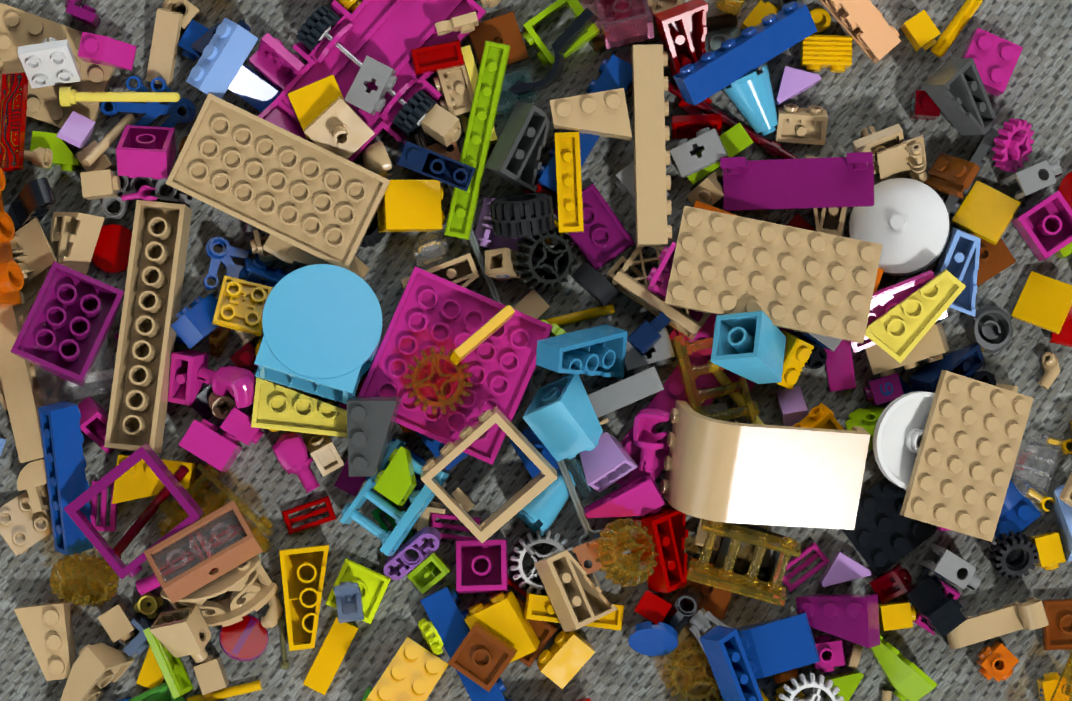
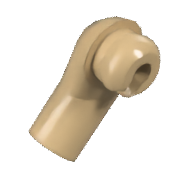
(1051, 370)
(273, 613)

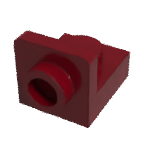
(892, 583)

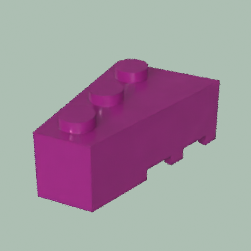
(843, 615)

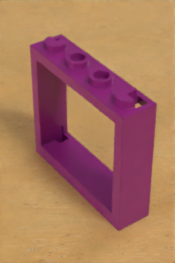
(166, 477)

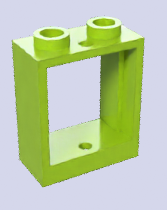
(532, 38)

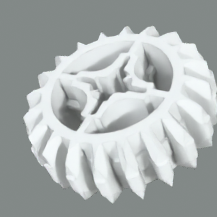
(527, 547)
(814, 695)

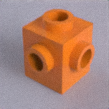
(1004, 659)

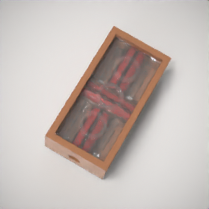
(202, 552)

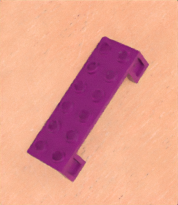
(798, 182)

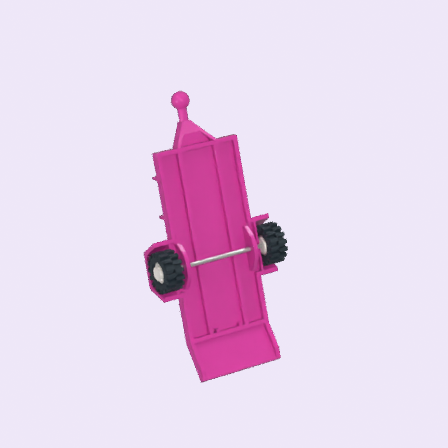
(385, 31)

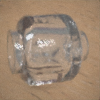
(430, 252)

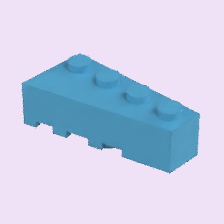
(585, 351)

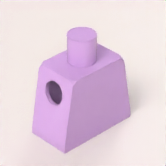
(606, 462)

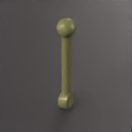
(284, 663)

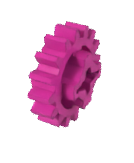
(1013, 145)

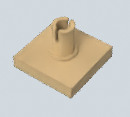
(339, 129)
(878, 141)

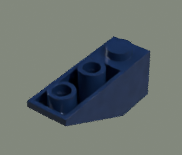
(434, 165)

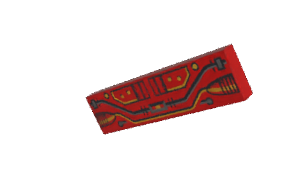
(13, 120)

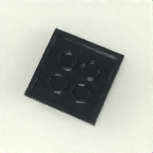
(880, 530)

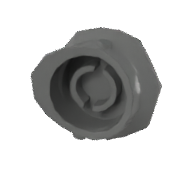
(987, 325)

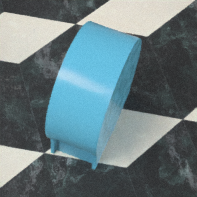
(320, 331)

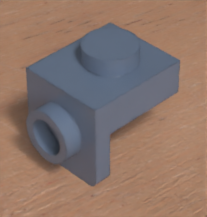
(349, 602)
(139, 643)

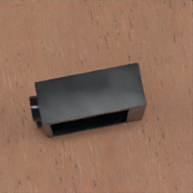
(742, 567)

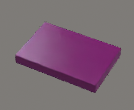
(603, 232)

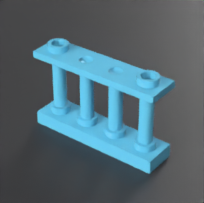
(404, 520)

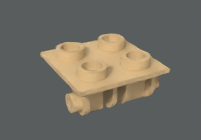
(903, 160)
(32, 250)
(21, 526)

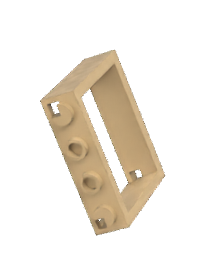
(516, 502)

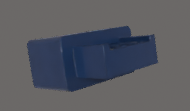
(648, 333)

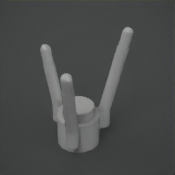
(703, 621)

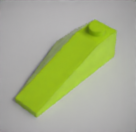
(902, 674)

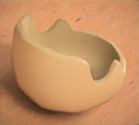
(377, 159)

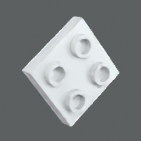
(49, 63)

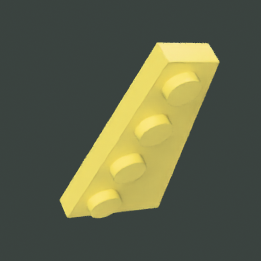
(913, 317)
(292, 411)

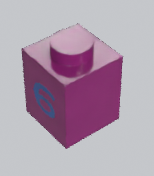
(883, 389)

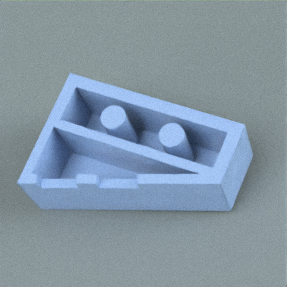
(962, 261)

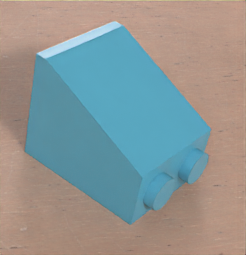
(749, 346)
(564, 418)

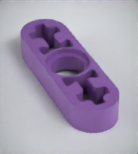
(415, 543)

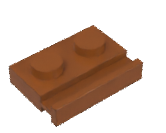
(951, 175)

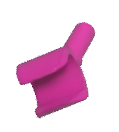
(143, 193)

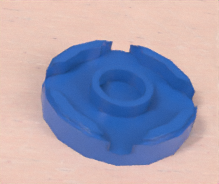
(653, 639)

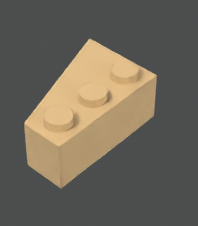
(74, 239)
(50, 637)

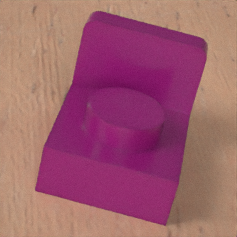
(85, 13)

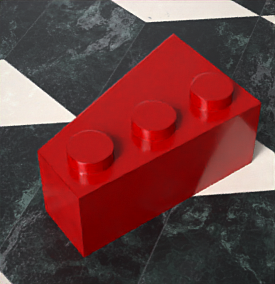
(683, 33)
(669, 535)

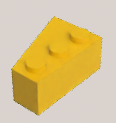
(142, 481)

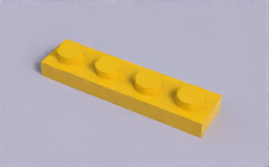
(569, 182)
(541, 609)

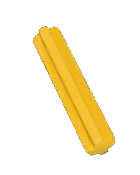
(955, 27)

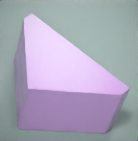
(793, 83)
(77, 130)
(791, 406)
(841, 570)

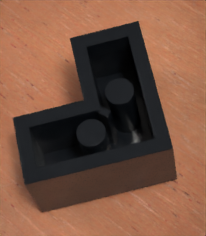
(936, 609)

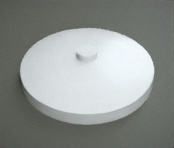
(907, 221)
(900, 435)

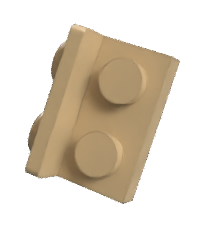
(455, 90)
(801, 124)

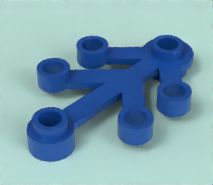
(153, 109)
(225, 258)

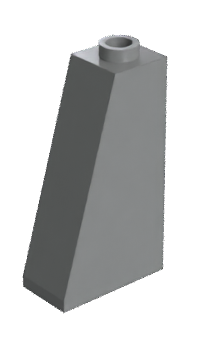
(626, 392)

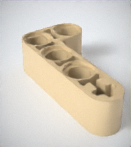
(994, 623)

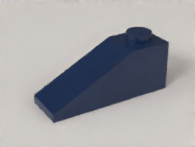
(962, 362)

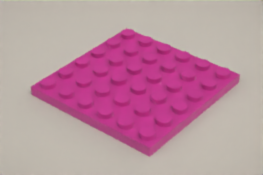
(446, 315)

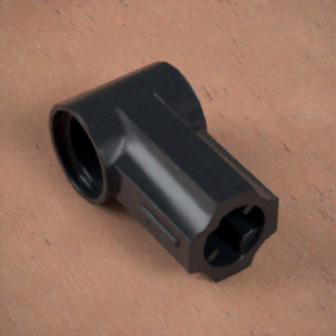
(683, 610)

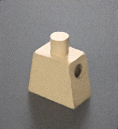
(183, 632)

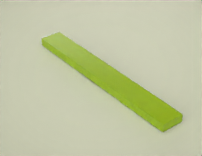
(478, 137)

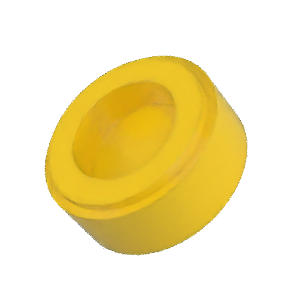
(821, 19)

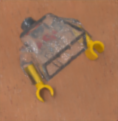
(1037, 466)

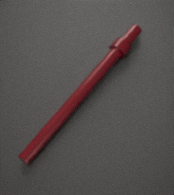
(772, 147)
(147, 514)

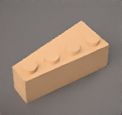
(865, 25)

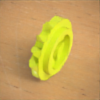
(431, 636)

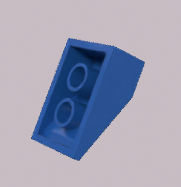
(779, 645)

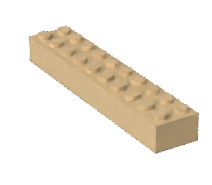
(145, 330)

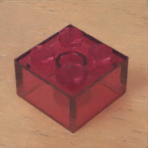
(624, 21)

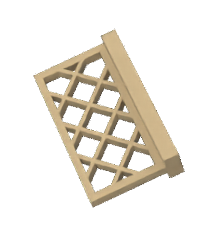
(652, 302)

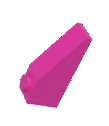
(633, 499)

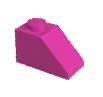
(106, 51)
(183, 375)
(94, 422)
(239, 426)

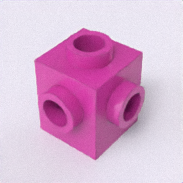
(834, 654)

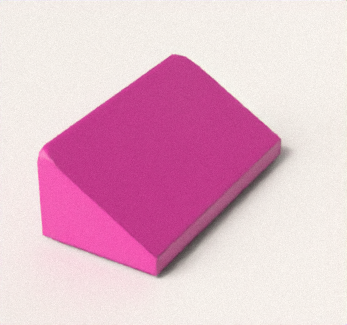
(840, 367)

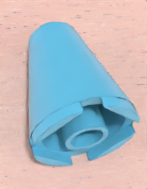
(755, 100)
(546, 506)

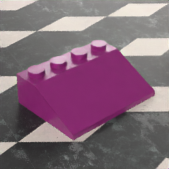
(68, 323)

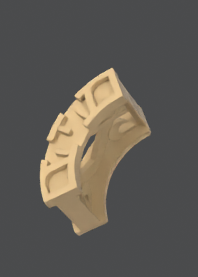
(251, 592)

